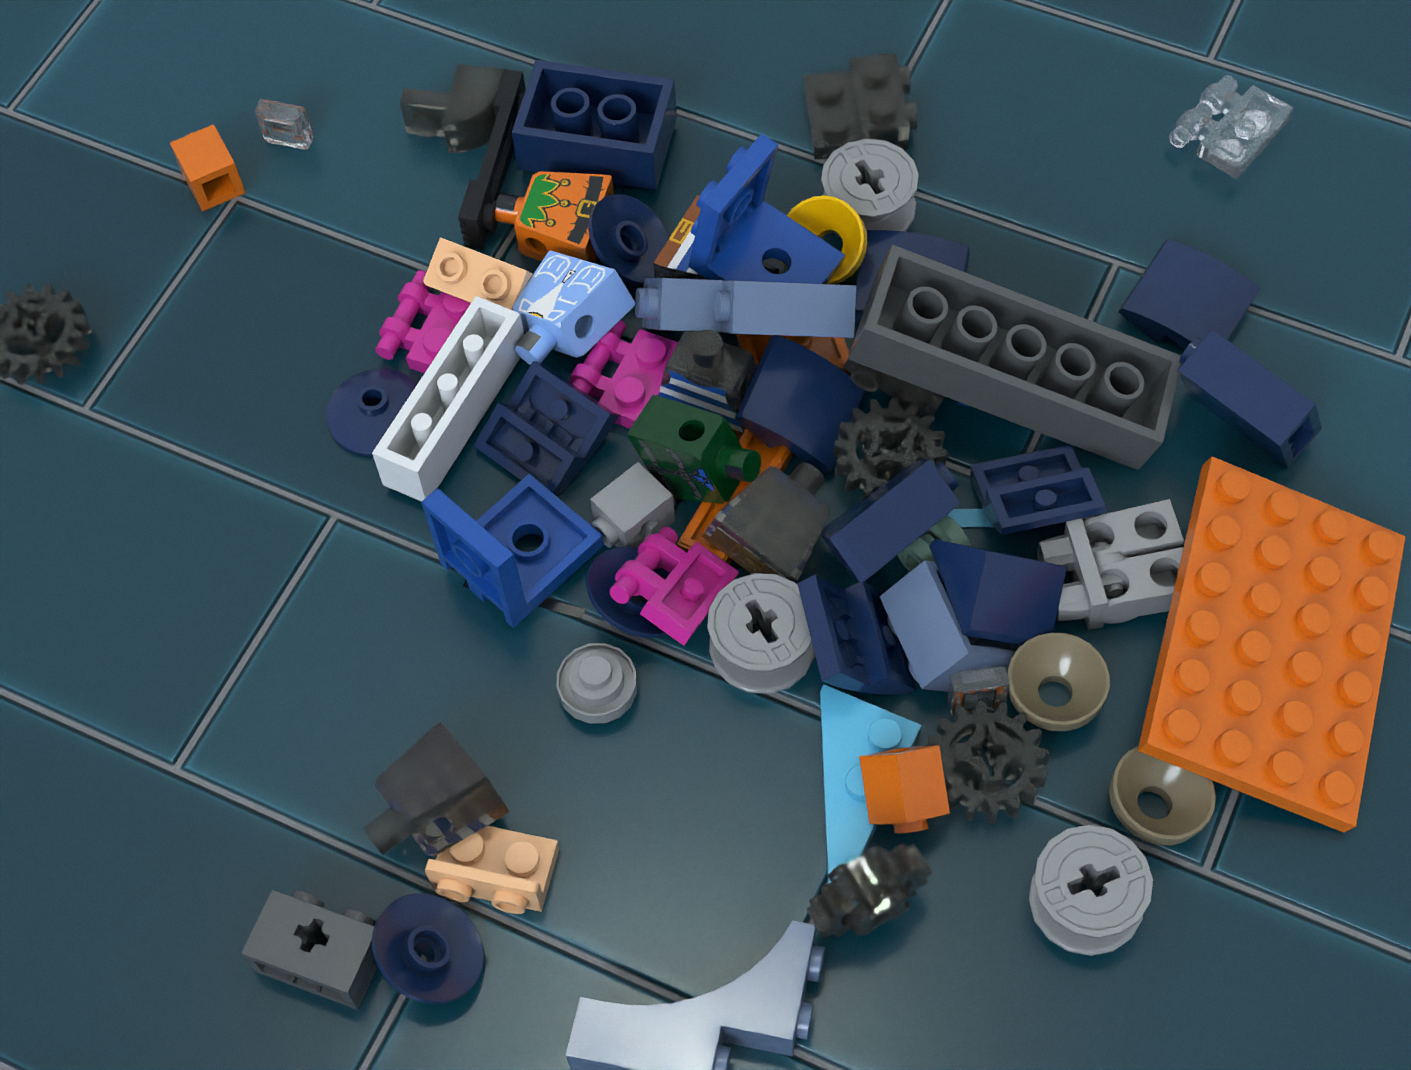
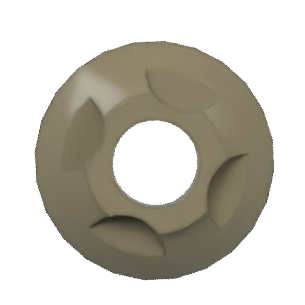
(1060, 660)
(1186, 794)

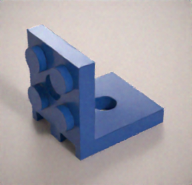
(743, 230)
(487, 552)

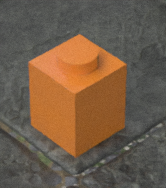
(207, 167)
(904, 787)

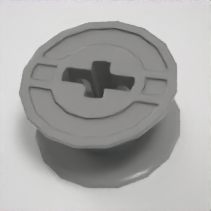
(875, 181)
(746, 657)
(1098, 860)

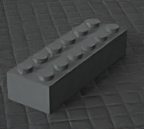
(1017, 358)

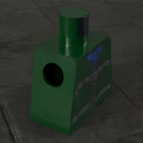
(692, 451)

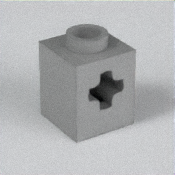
(632, 508)

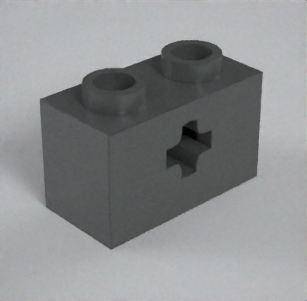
(334, 971)

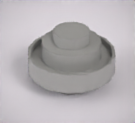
(597, 683)

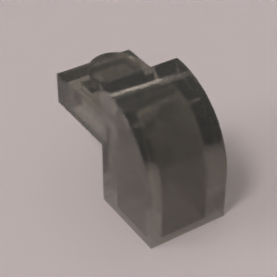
(461, 116)

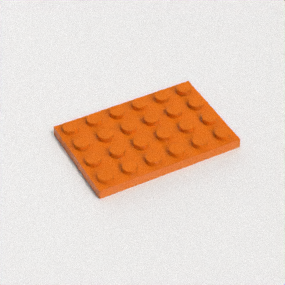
(1274, 646)

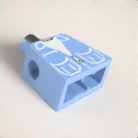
(569, 307)

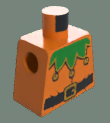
(555, 213)

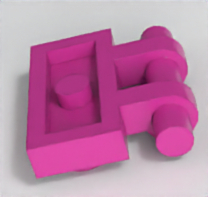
(423, 345)
(636, 377)
(685, 596)

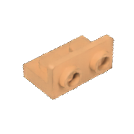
(471, 274)
(496, 867)

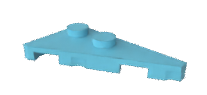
(850, 731)

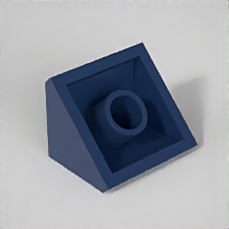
(999, 592)

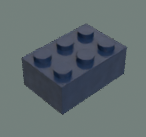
(595, 123)

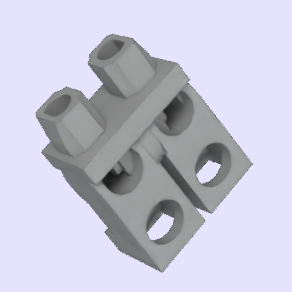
(1118, 564)

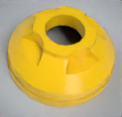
(833, 215)

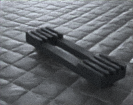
(480, 199)

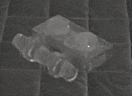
(1241, 134)

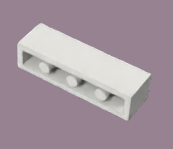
(449, 400)

